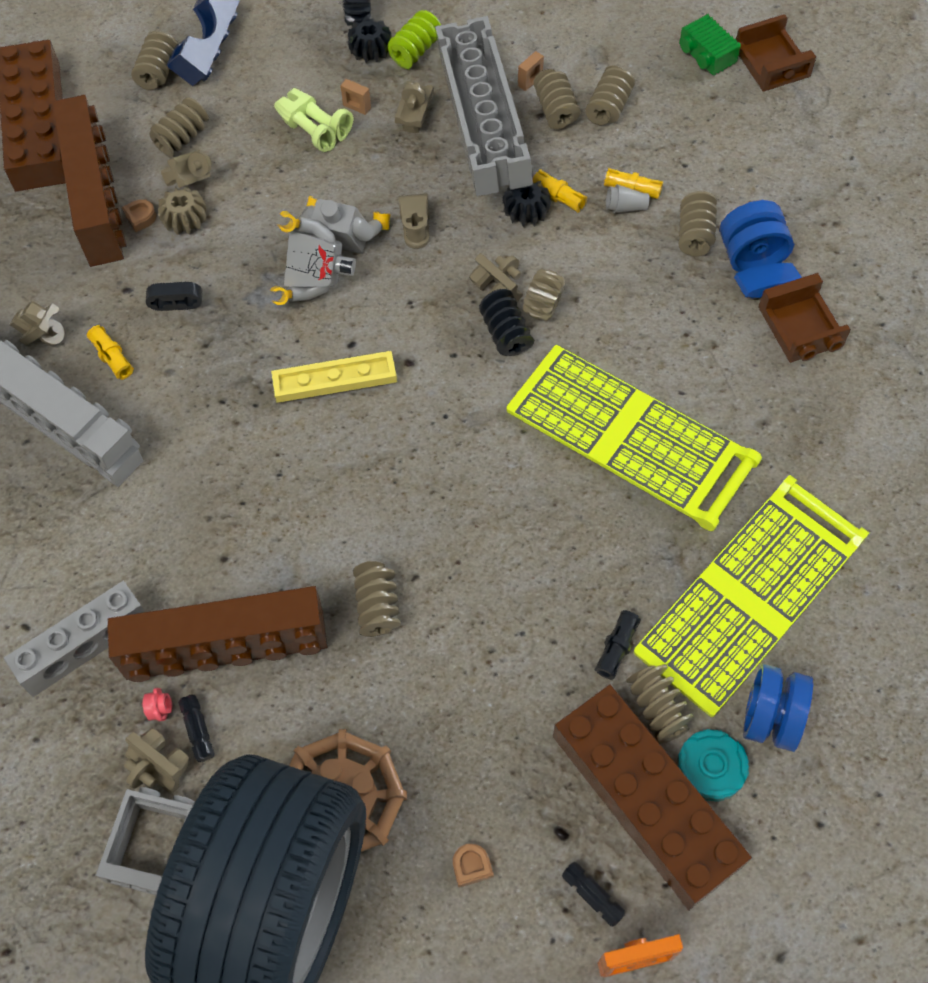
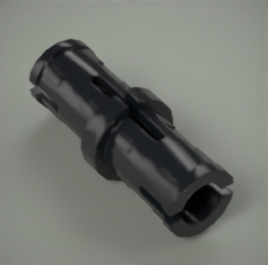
(617, 644)

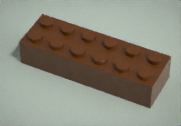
(29, 133)
(89, 181)
(217, 634)
(650, 797)

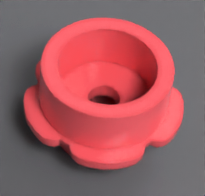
(157, 705)

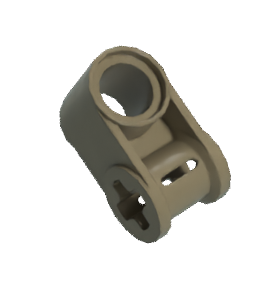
(414, 218)

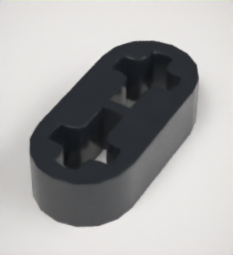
(174, 296)

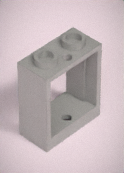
(110, 866)

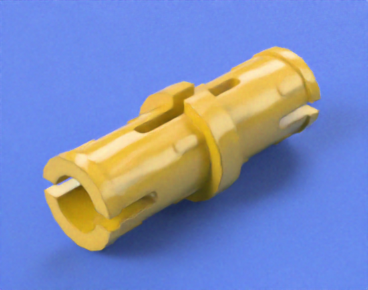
(634, 182)
(561, 191)
(110, 352)

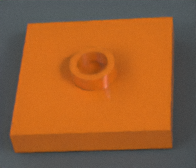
(639, 955)

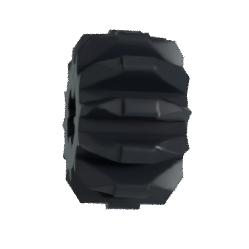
(356, 10)
(369, 40)
(527, 203)

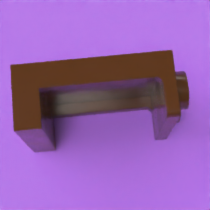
(772, 54)
(802, 319)

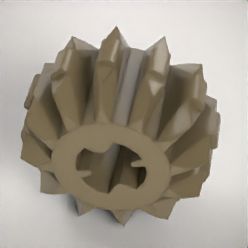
(182, 210)
(543, 294)

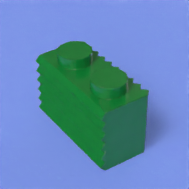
(709, 44)

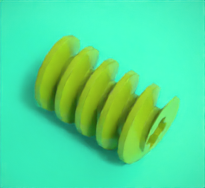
(413, 39)

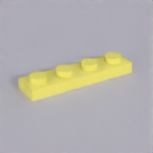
(334, 376)

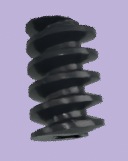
(506, 323)

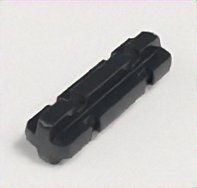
(196, 728)
(593, 894)

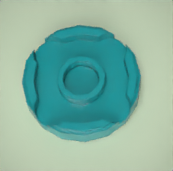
(714, 764)

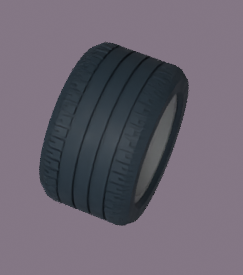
(256, 878)

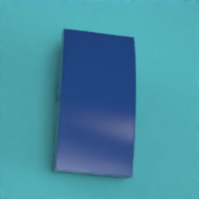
(758, 278)

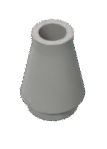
(625, 199)

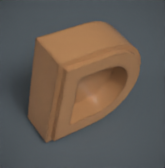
(140, 214)
(471, 865)

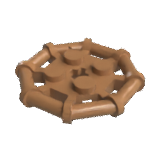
(358, 777)

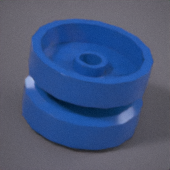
(756, 235)
(778, 707)

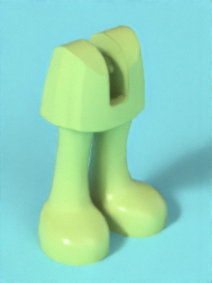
(298, 109)

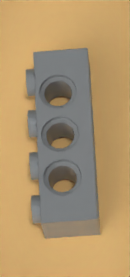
(70, 640)

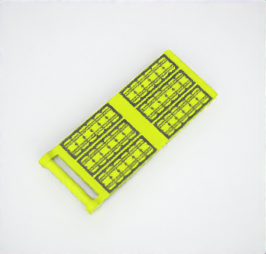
(631, 434)
(748, 597)

